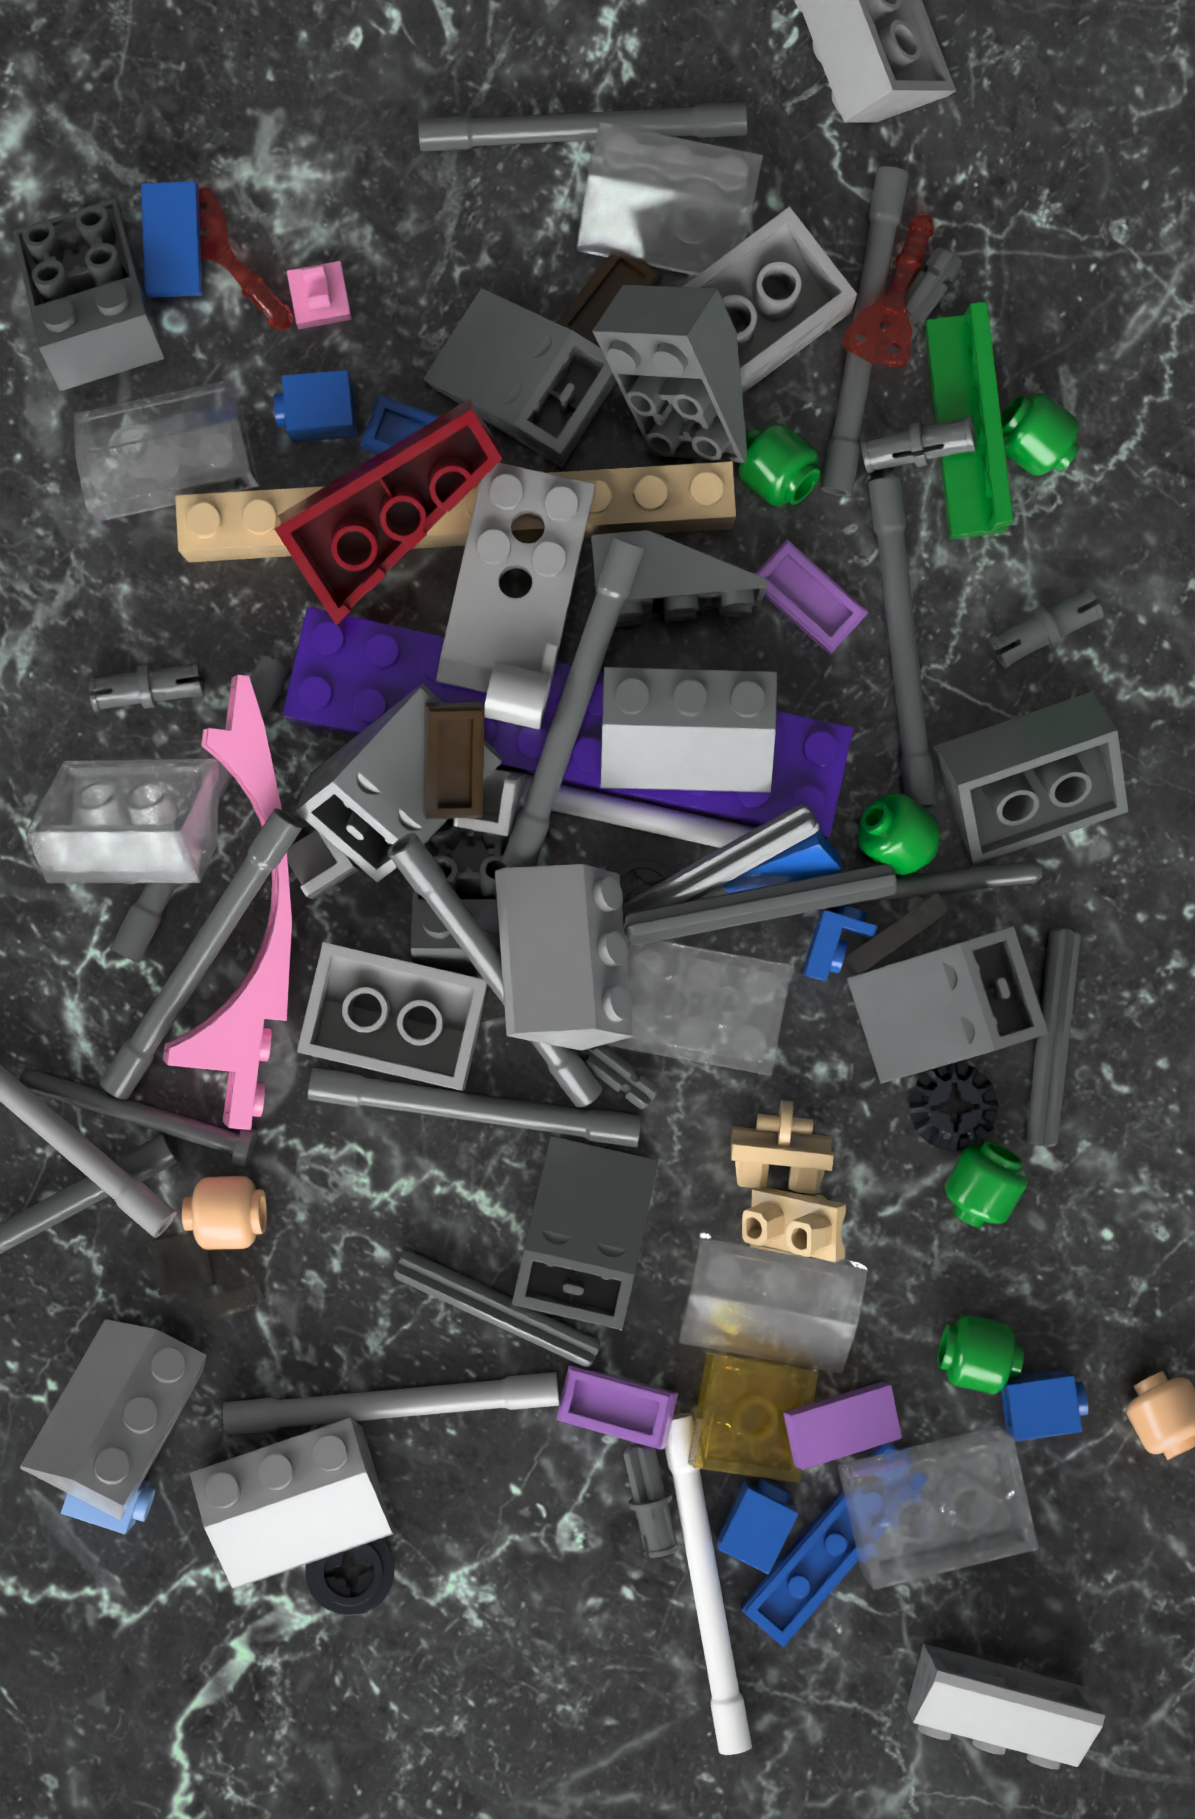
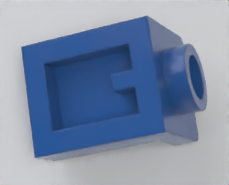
(826, 949)

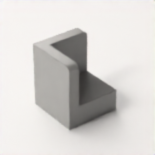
(501, 802)
(318, 864)

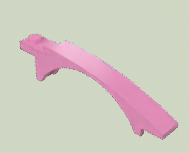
(235, 1033)

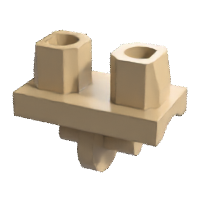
(781, 1142)
(795, 1223)

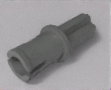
(650, 1501)

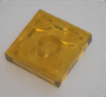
(742, 1416)

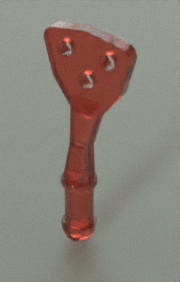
(216, 248)
(891, 307)

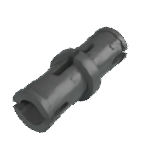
(919, 444)
(1046, 627)
(146, 686)

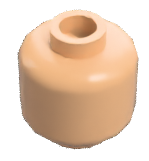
(225, 1212)
(1164, 1414)

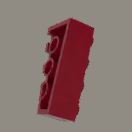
(383, 508)

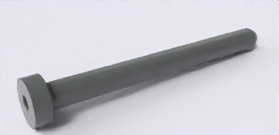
(962, 880)
(140, 1114)

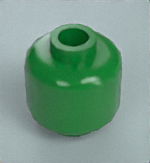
(1039, 434)
(779, 465)
(898, 833)
(986, 1184)
(980, 1354)

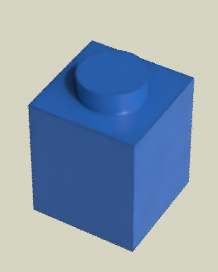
(317, 406)
(1043, 1405)
(757, 1524)

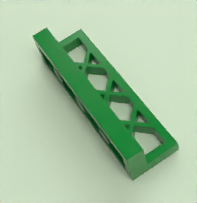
(964, 386)

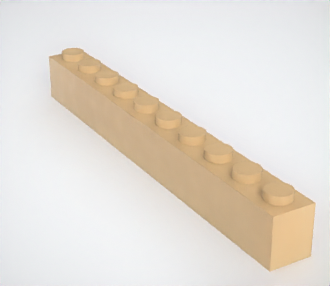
(623, 501)

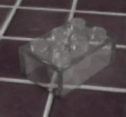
(705, 1005)
(938, 1507)

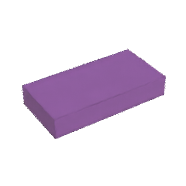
(810, 597)
(617, 1406)
(842, 1425)

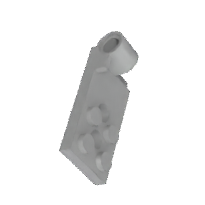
(503, 641)

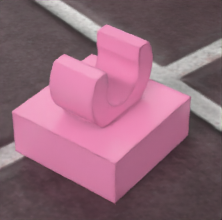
(319, 295)

